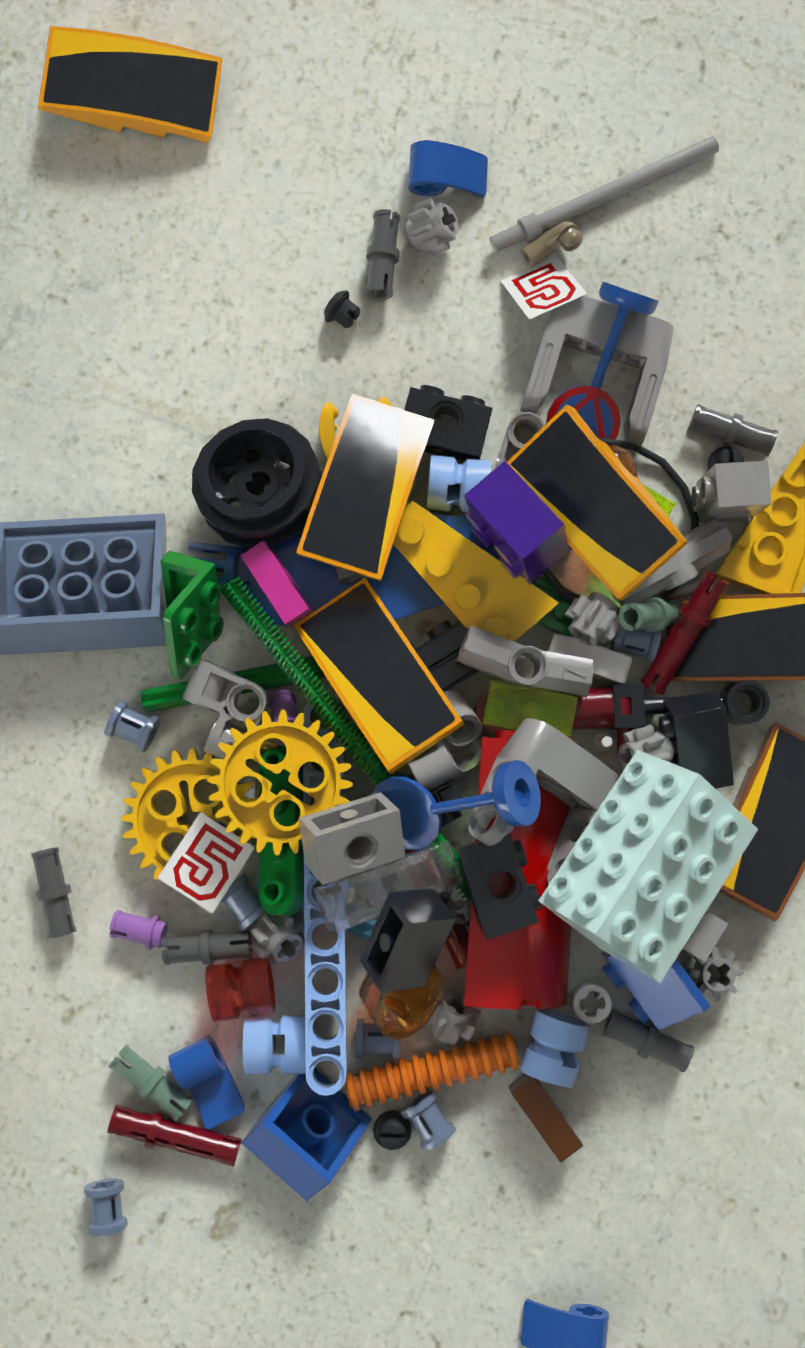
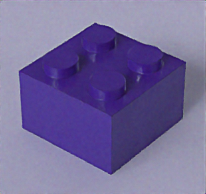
(516, 523)

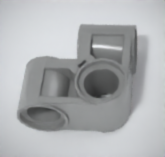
(218, 691)
(436, 764)

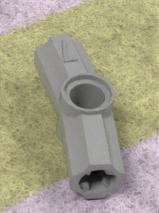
(704, 546)
(551, 670)

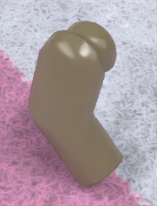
(562, 235)

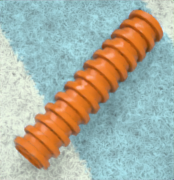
(431, 1071)

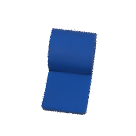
(445, 165)
(209, 1080)
(554, 1328)

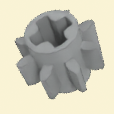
(432, 226)
(593, 619)
(645, 741)
(278, 937)
(725, 968)
(453, 1018)

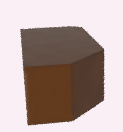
(545, 1116)

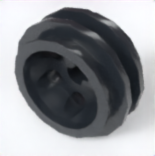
(266, 516)

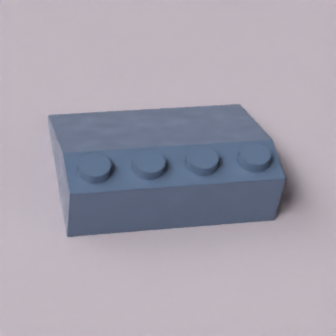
(82, 584)

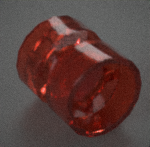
(240, 989)

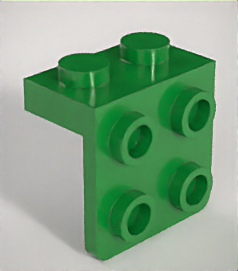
(191, 612)

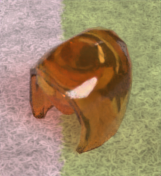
(401, 1011)

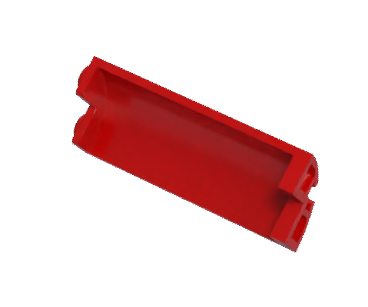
(533, 961)

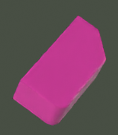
(277, 583)

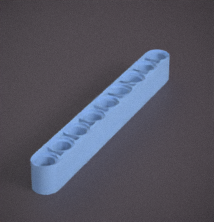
(316, 958)

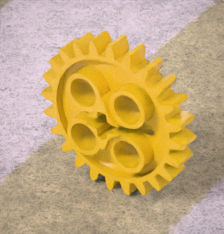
(302, 746)
(153, 827)

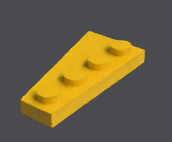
(772, 546)
(469, 578)

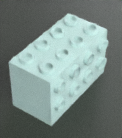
(649, 864)

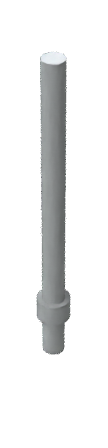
(533, 225)

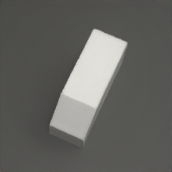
(607, 664)

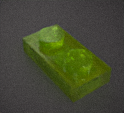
(511, 704)

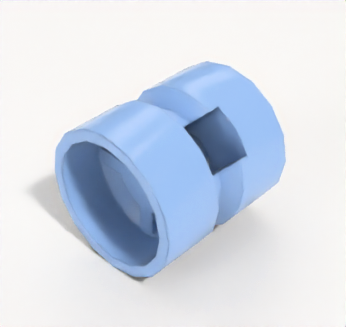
(445, 473)
(260, 1045)
(555, 1048)

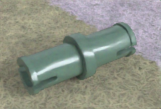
(650, 614)
(150, 1083)

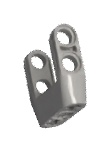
(586, 327)
(560, 769)

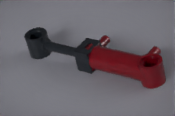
(625, 707)

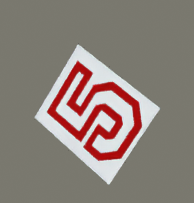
(543, 287)
(206, 862)

